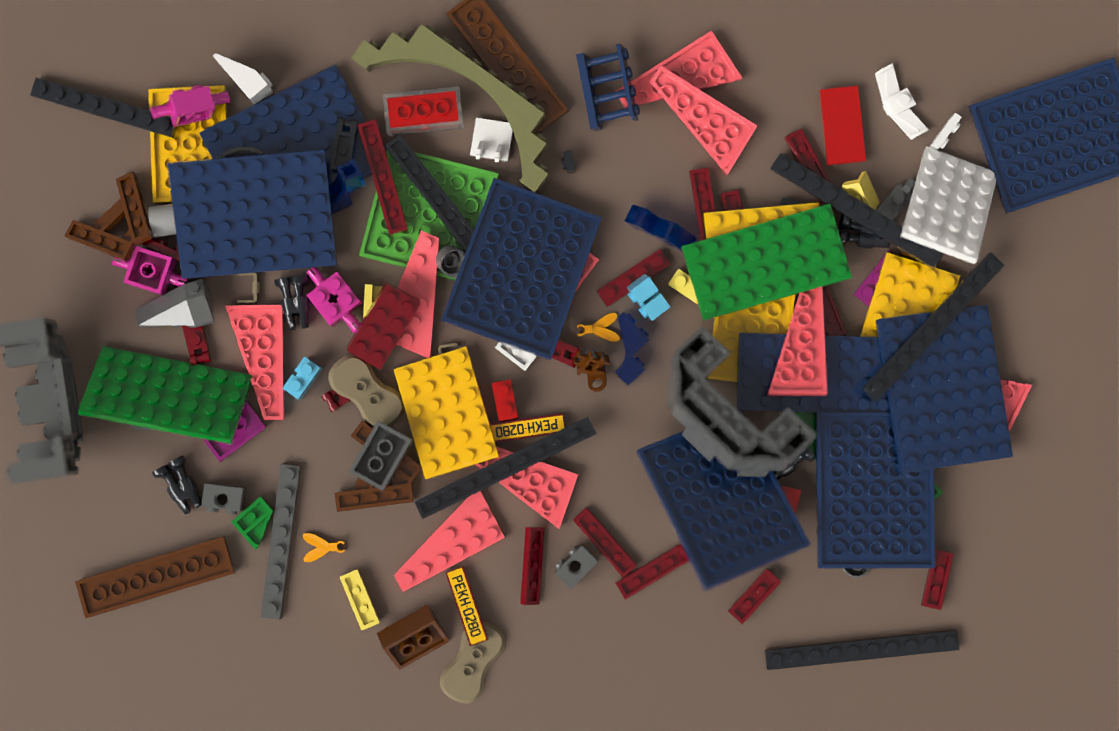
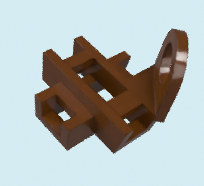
(596, 370)

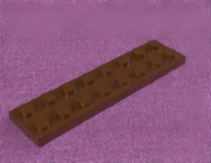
(505, 57)
(155, 577)

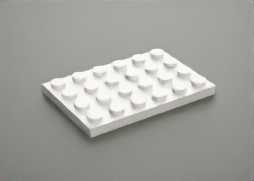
(949, 205)

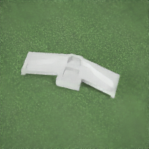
(898, 103)

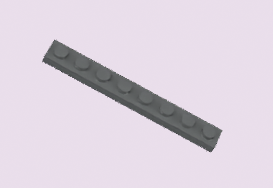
(280, 541)

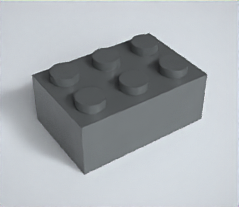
(381, 455)

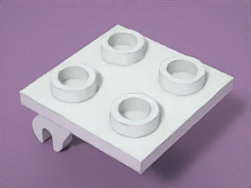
(491, 139)

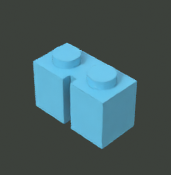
(647, 296)
(306, 375)

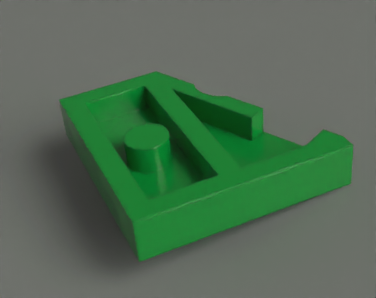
(254, 521)

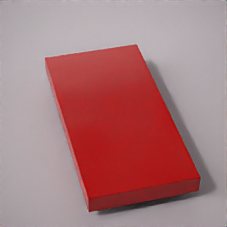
(842, 125)

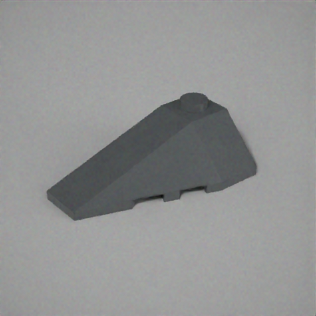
(183, 306)

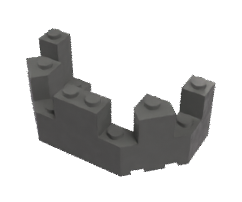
(49, 402)
(717, 426)

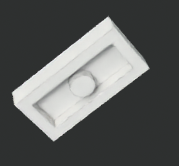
(951, 126)
(519, 357)

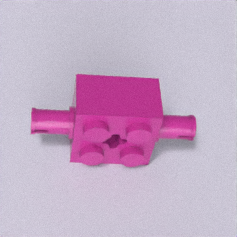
(190, 105)
(155, 282)
(322, 297)

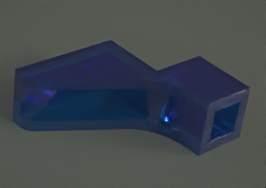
(348, 180)
(660, 228)
(633, 341)

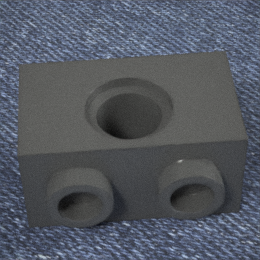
(212, 495)
(572, 577)

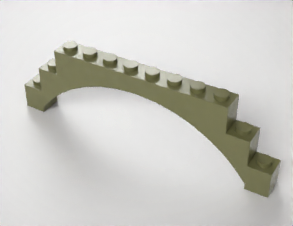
(431, 49)

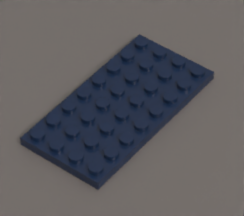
(848, 367)

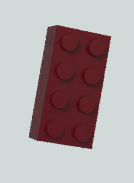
(383, 325)

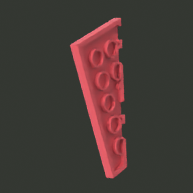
(699, 63)
(713, 124)
(420, 282)
(802, 357)
(540, 487)
(459, 537)

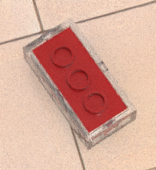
(423, 111)

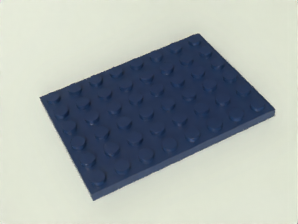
(294, 121)
(1052, 135)
(252, 213)
(521, 269)
(951, 398)
(864, 504)
(721, 518)

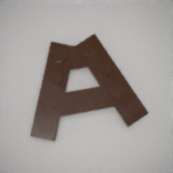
(129, 206)
(366, 495)

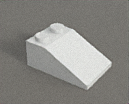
(255, 86)

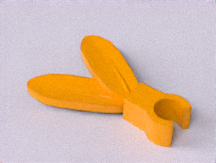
(600, 330)
(322, 545)

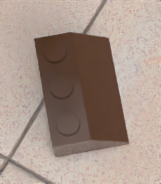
(412, 637)

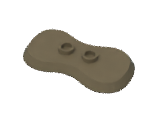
(356, 381)
(465, 675)

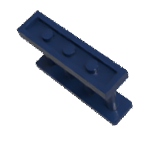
(589, 82)

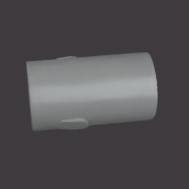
(162, 220)

